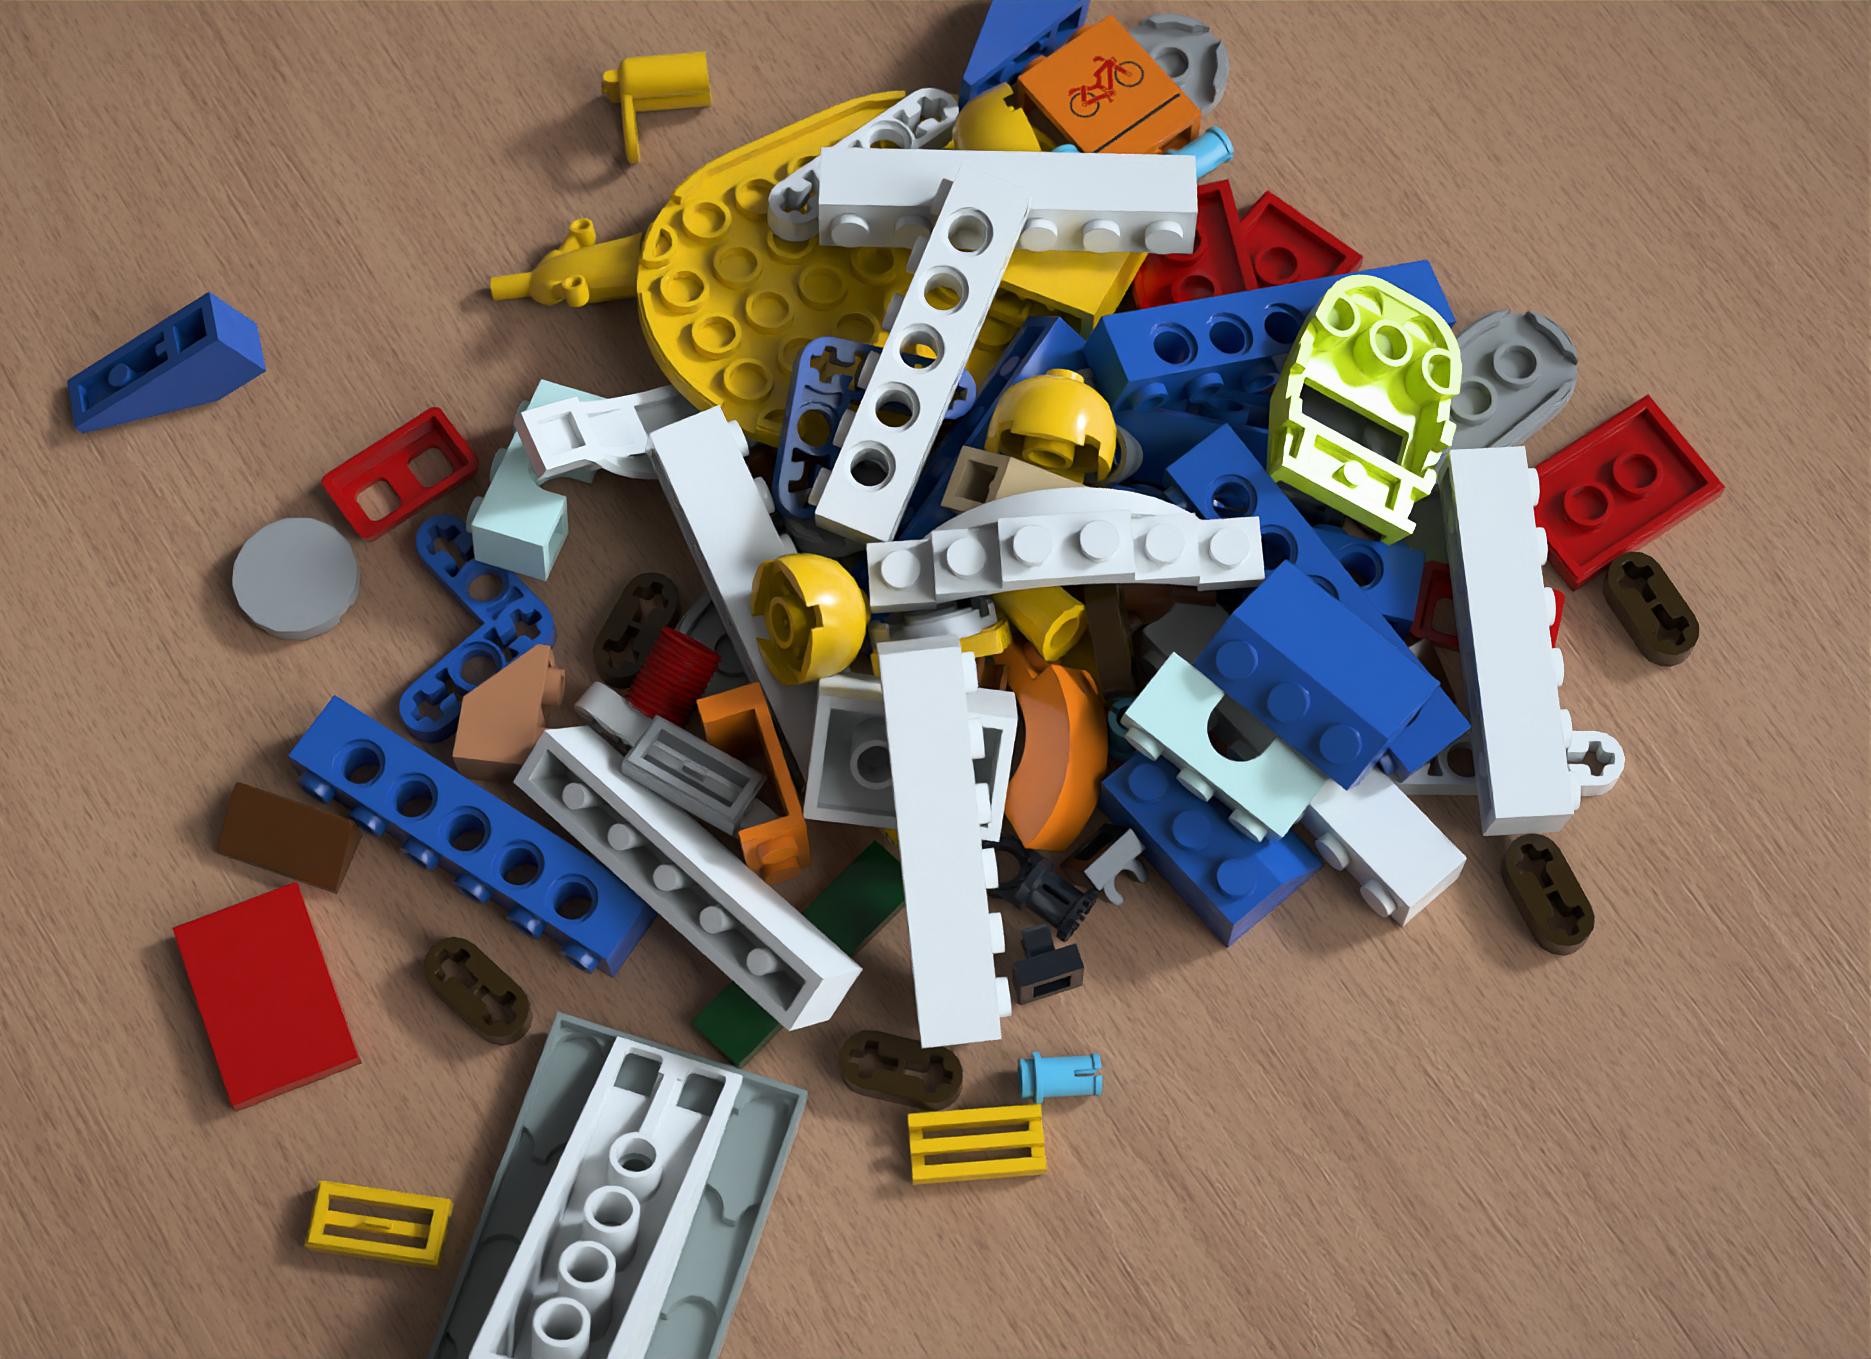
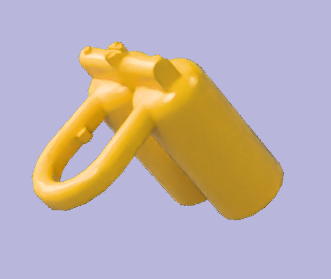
(656, 85)

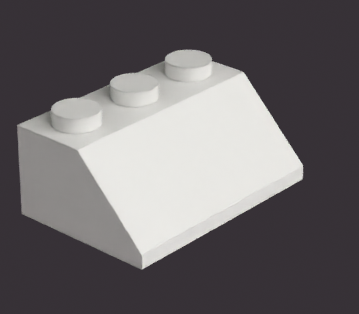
(850, 754)

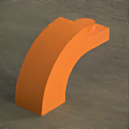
(1062, 751)

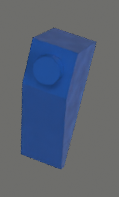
(1015, 36)
(170, 367)

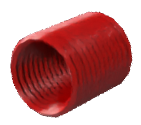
(673, 677)

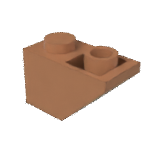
(507, 717)

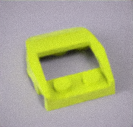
(1387, 362)

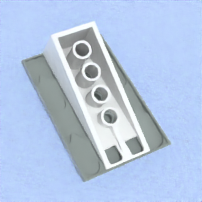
(622, 1205)

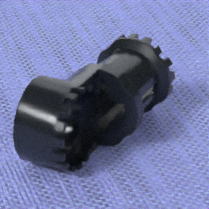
(1041, 889)

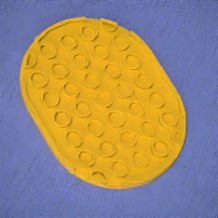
(736, 302)

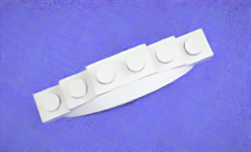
(601, 432)
(1060, 541)

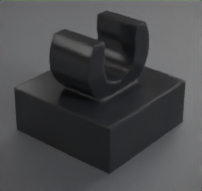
(1102, 858)
(1045, 969)

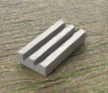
(688, 783)

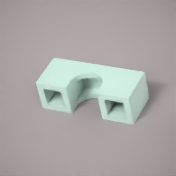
(517, 520)
(1173, 721)

